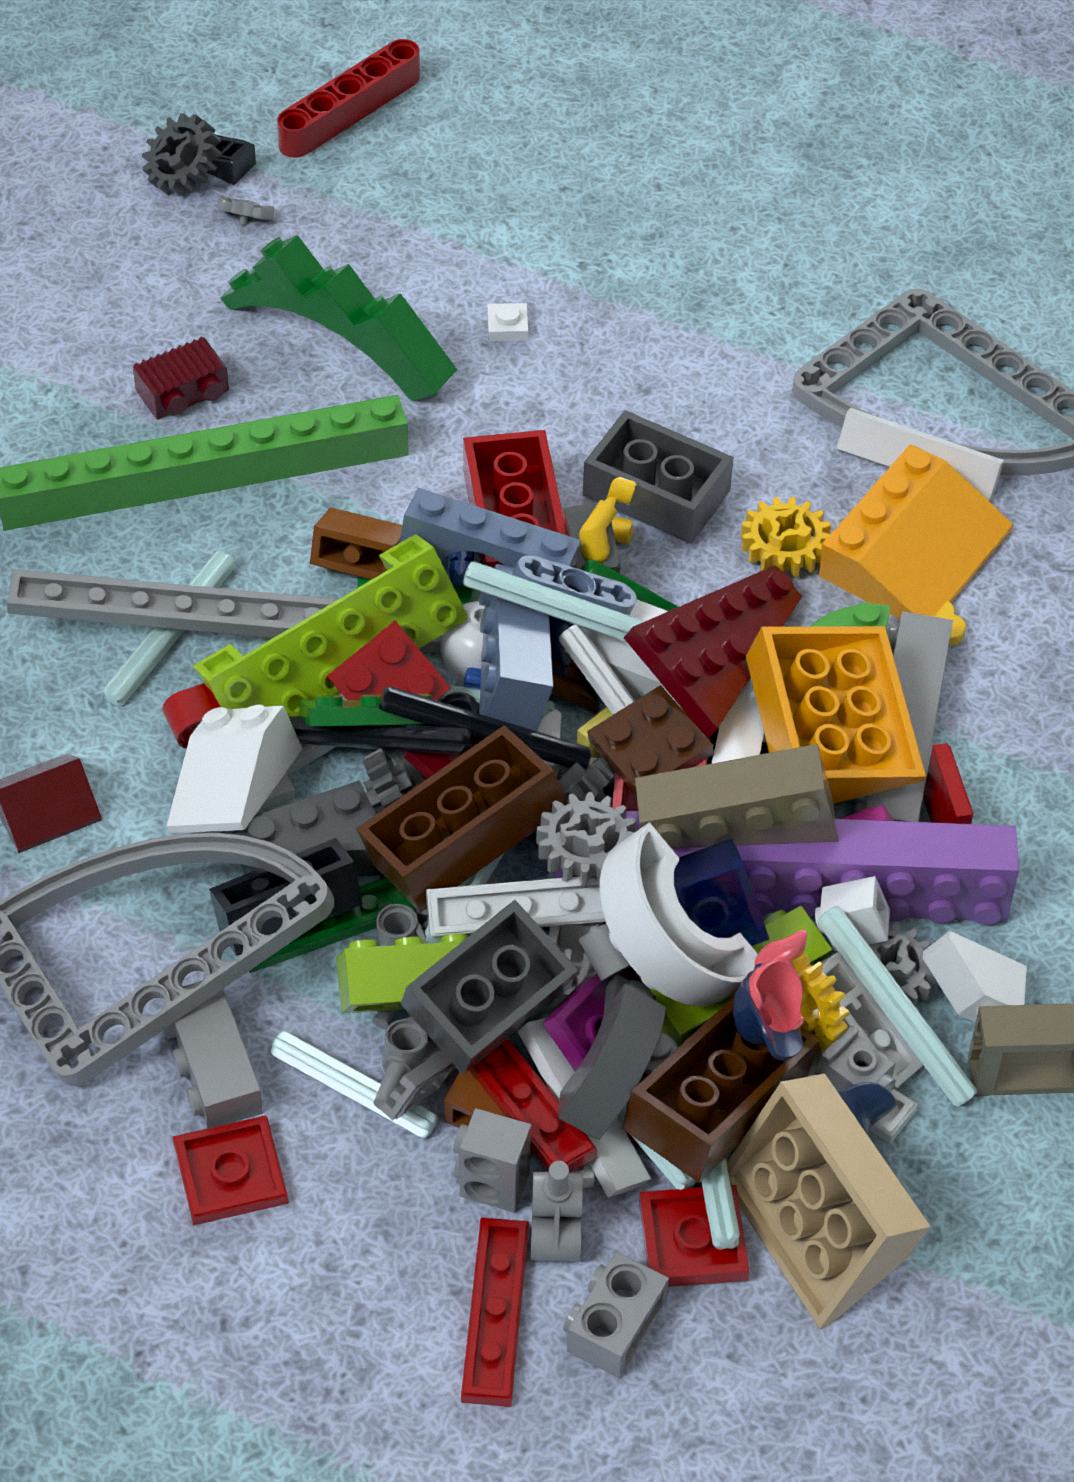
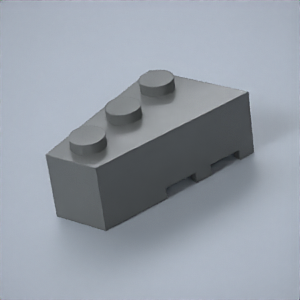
(316, 821)

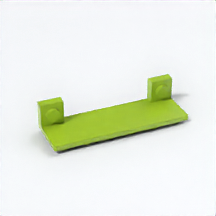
(299, 659)

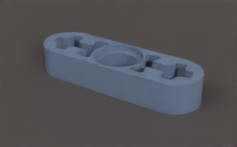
(592, 587)

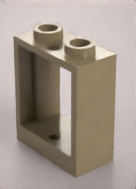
(1023, 1049)

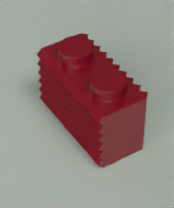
(180, 378)

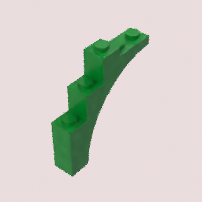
(381, 328)

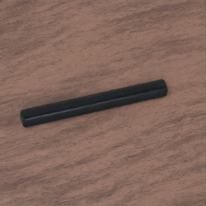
(445, 715)
(388, 737)

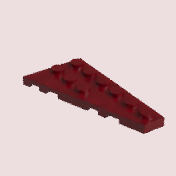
(704, 643)

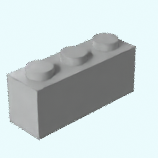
(216, 1063)

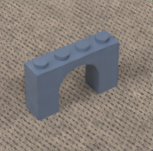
(460, 526)

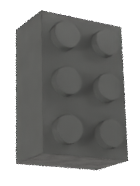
(674, 475)
(489, 987)

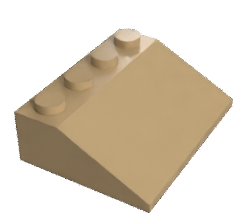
(823, 1197)

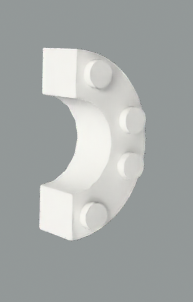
(657, 933)

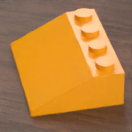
(914, 537)
(838, 693)

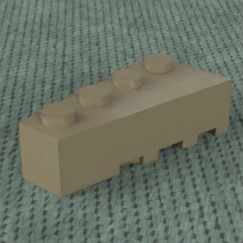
(748, 799)

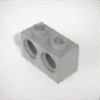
(493, 1159)
(624, 1317)

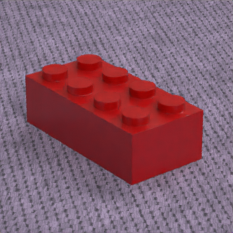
(513, 478)

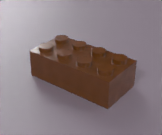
(461, 817)
(709, 1094)

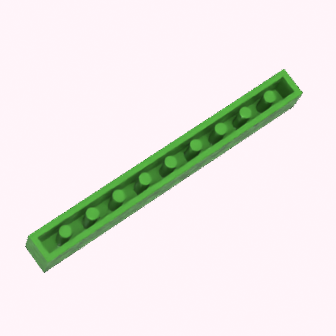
(202, 462)

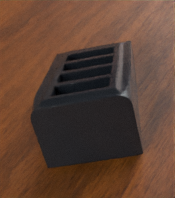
(235, 159)

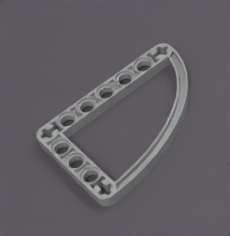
(967, 333)
(167, 984)

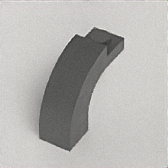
(615, 1060)

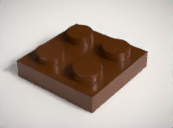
(650, 738)

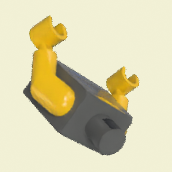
(599, 528)

